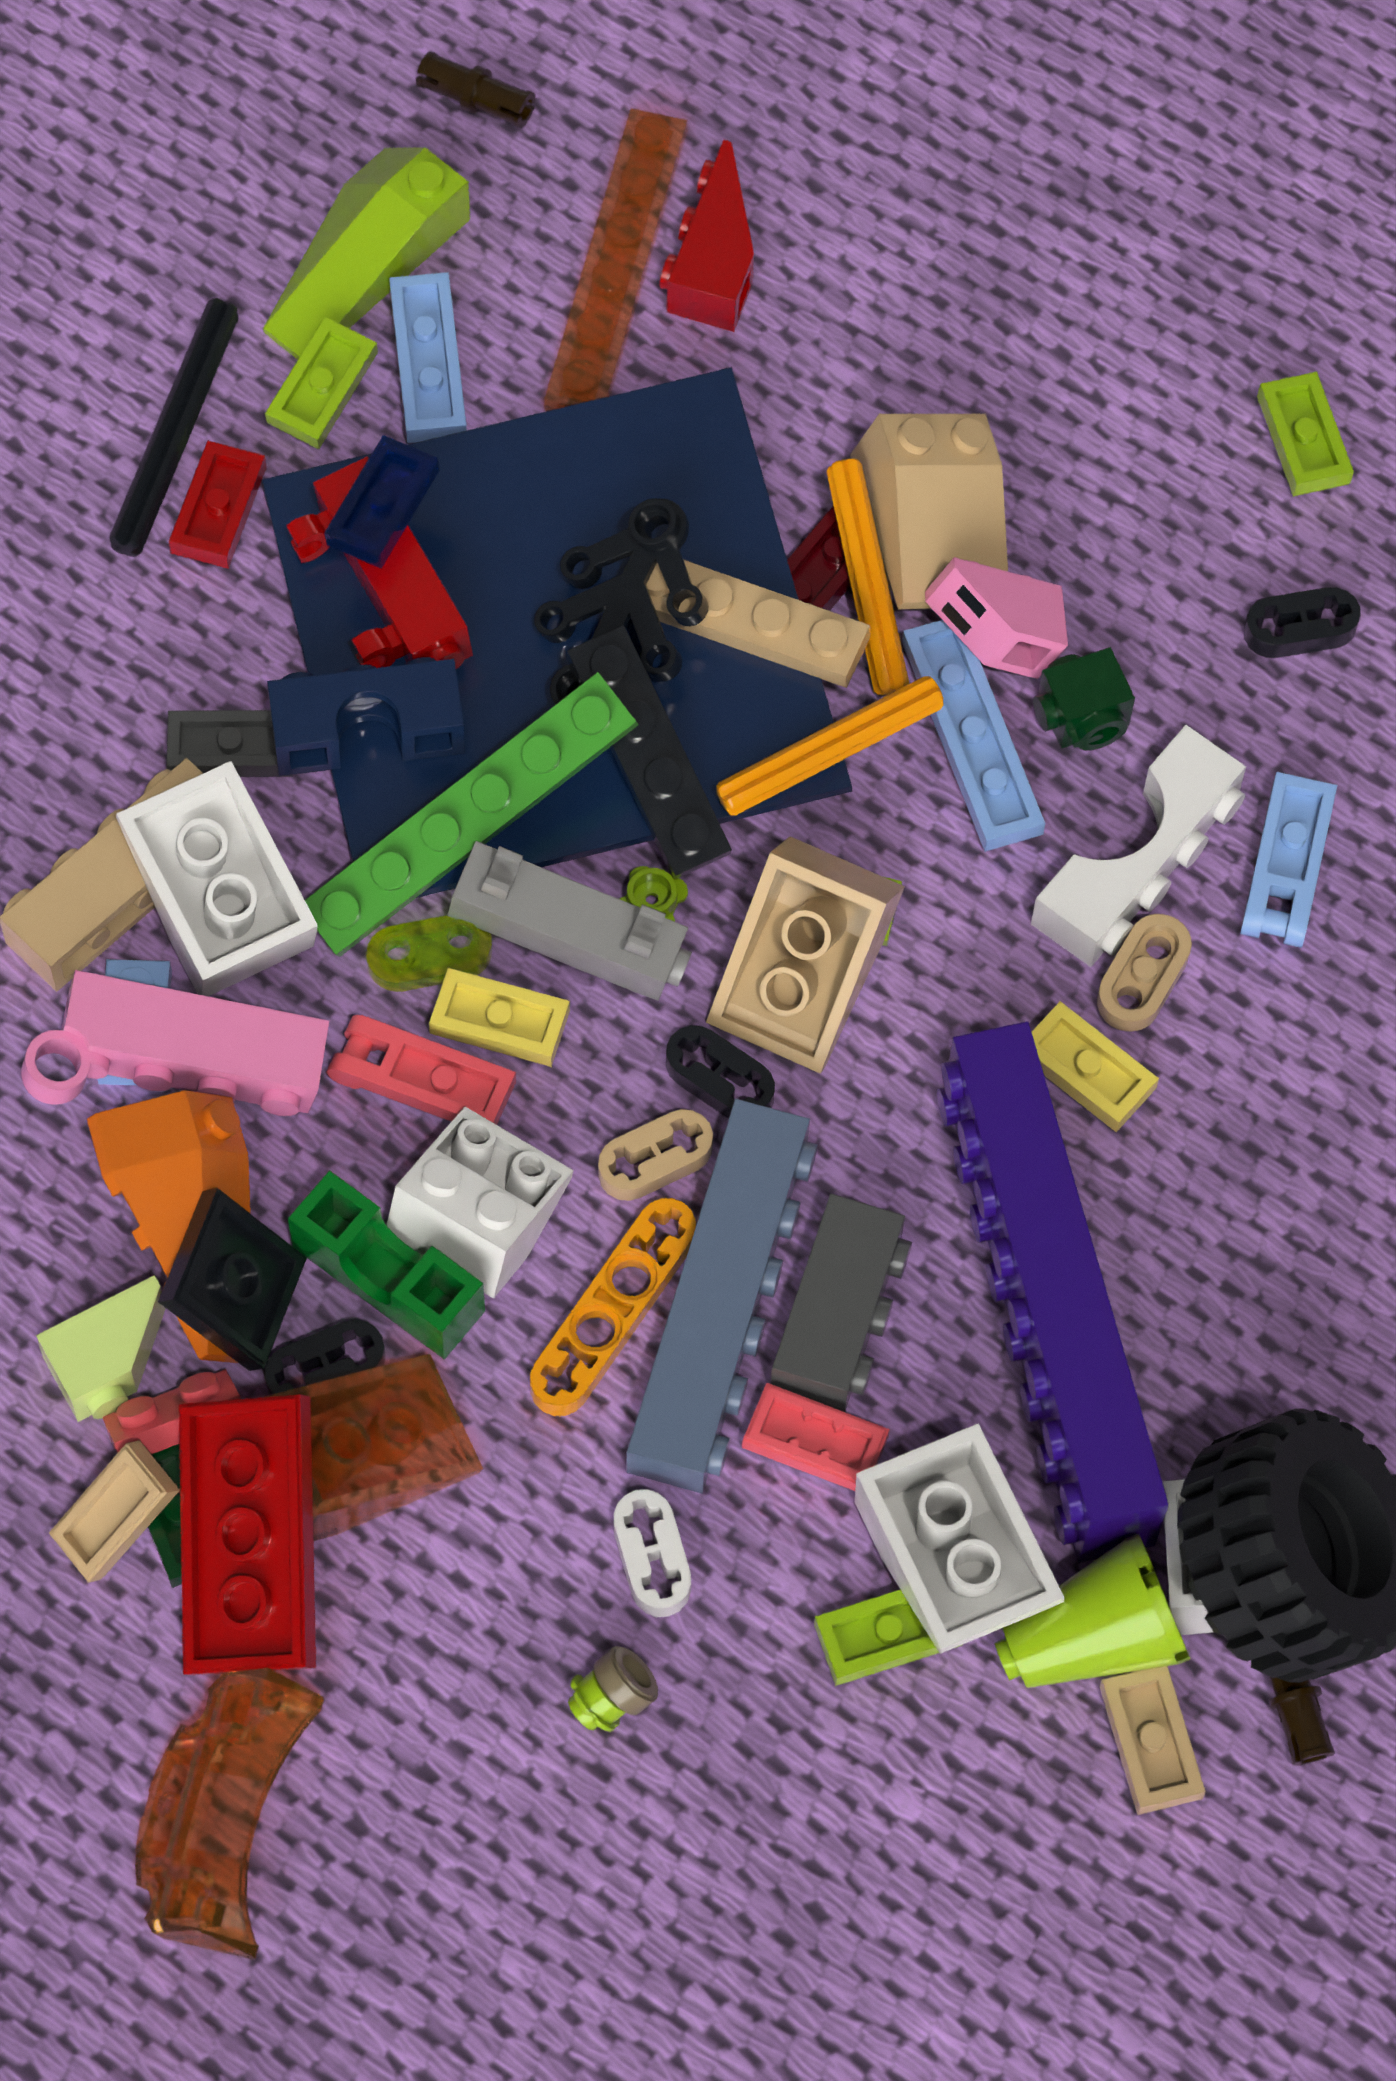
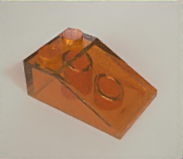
(382, 1442)

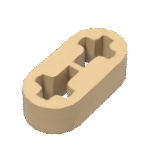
(649, 1142)

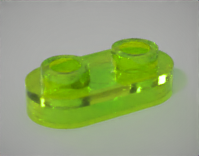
(428, 953)

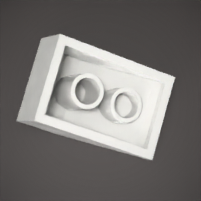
(217, 880)
(955, 1539)

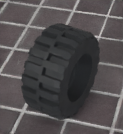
(1294, 1544)

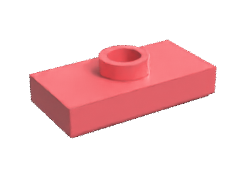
(813, 1437)

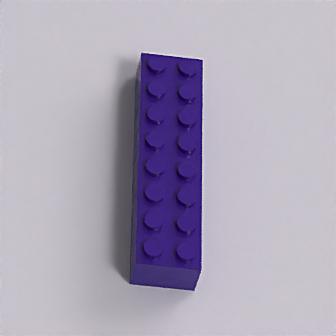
(1052, 1292)

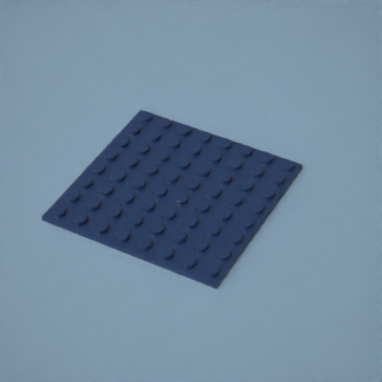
(496, 538)

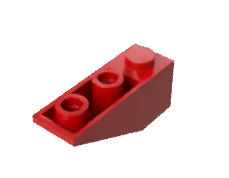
(717, 254)

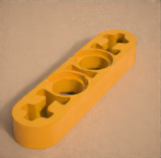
(606, 1302)

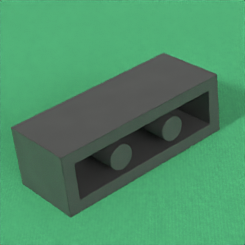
(841, 1302)

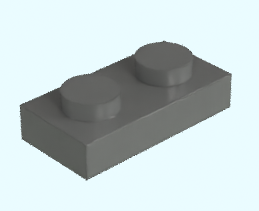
(223, 736)

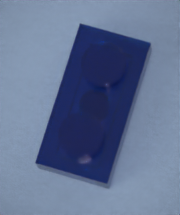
(382, 501)

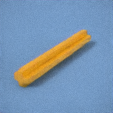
(867, 575)
(829, 745)

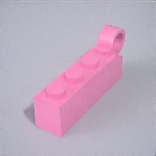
(181, 1043)

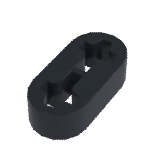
(1302, 622)
(726, 1061)
(320, 1350)

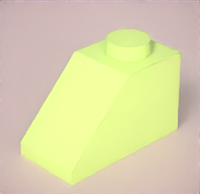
(104, 1349)

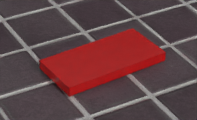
(247, 1535)

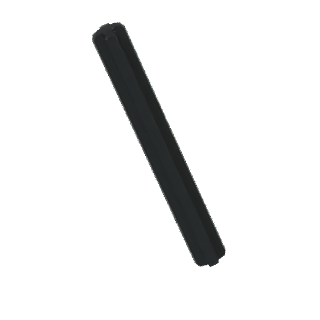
(173, 427)

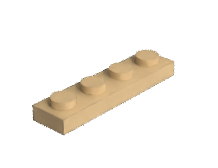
(769, 624)

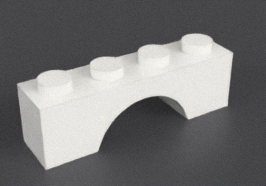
(1094, 900)

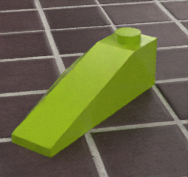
(376, 229)

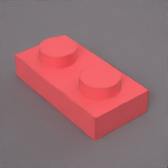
(157, 1418)

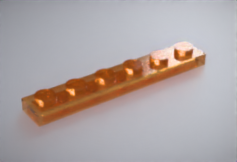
(617, 260)

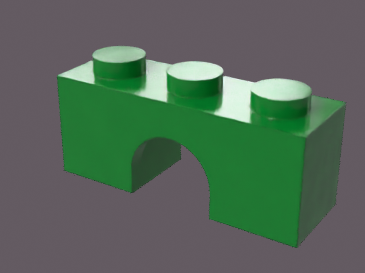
(416, 1291)

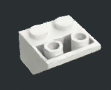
(478, 1199)

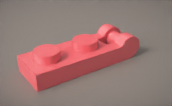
(420, 1072)

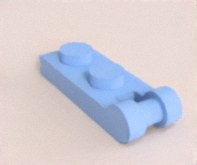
(1289, 857)

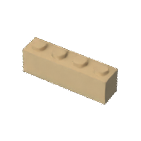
(85, 898)

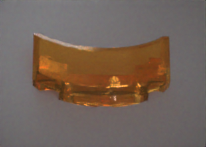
(208, 1805)

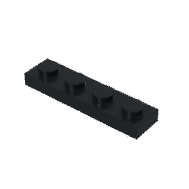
(654, 758)

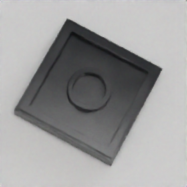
(232, 1279)

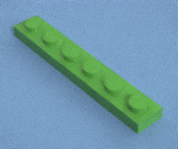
(469, 812)

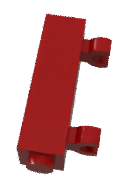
(404, 592)

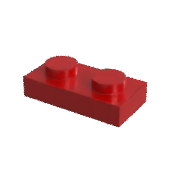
(217, 504)

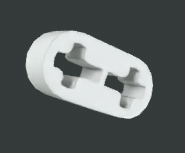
(667, 1549)

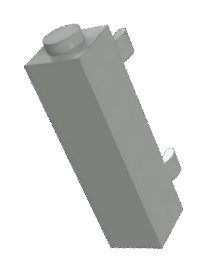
(570, 921)

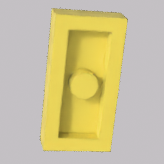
(499, 1017)
(1091, 1067)

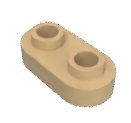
(1142, 976)

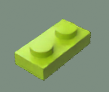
(321, 382)
(1305, 434)
(872, 1637)

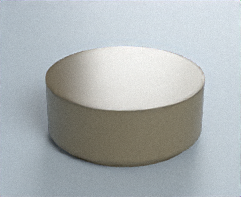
(626, 1680)

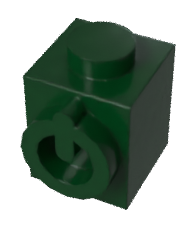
(1084, 700)

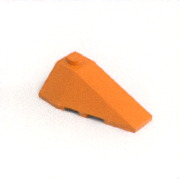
(161, 1162)

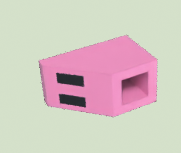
(1001, 615)

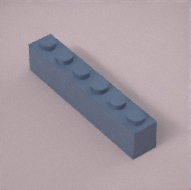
(719, 1297)

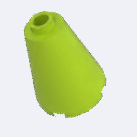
(1106, 1626)

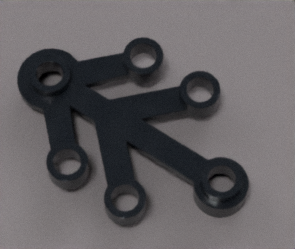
(628, 593)

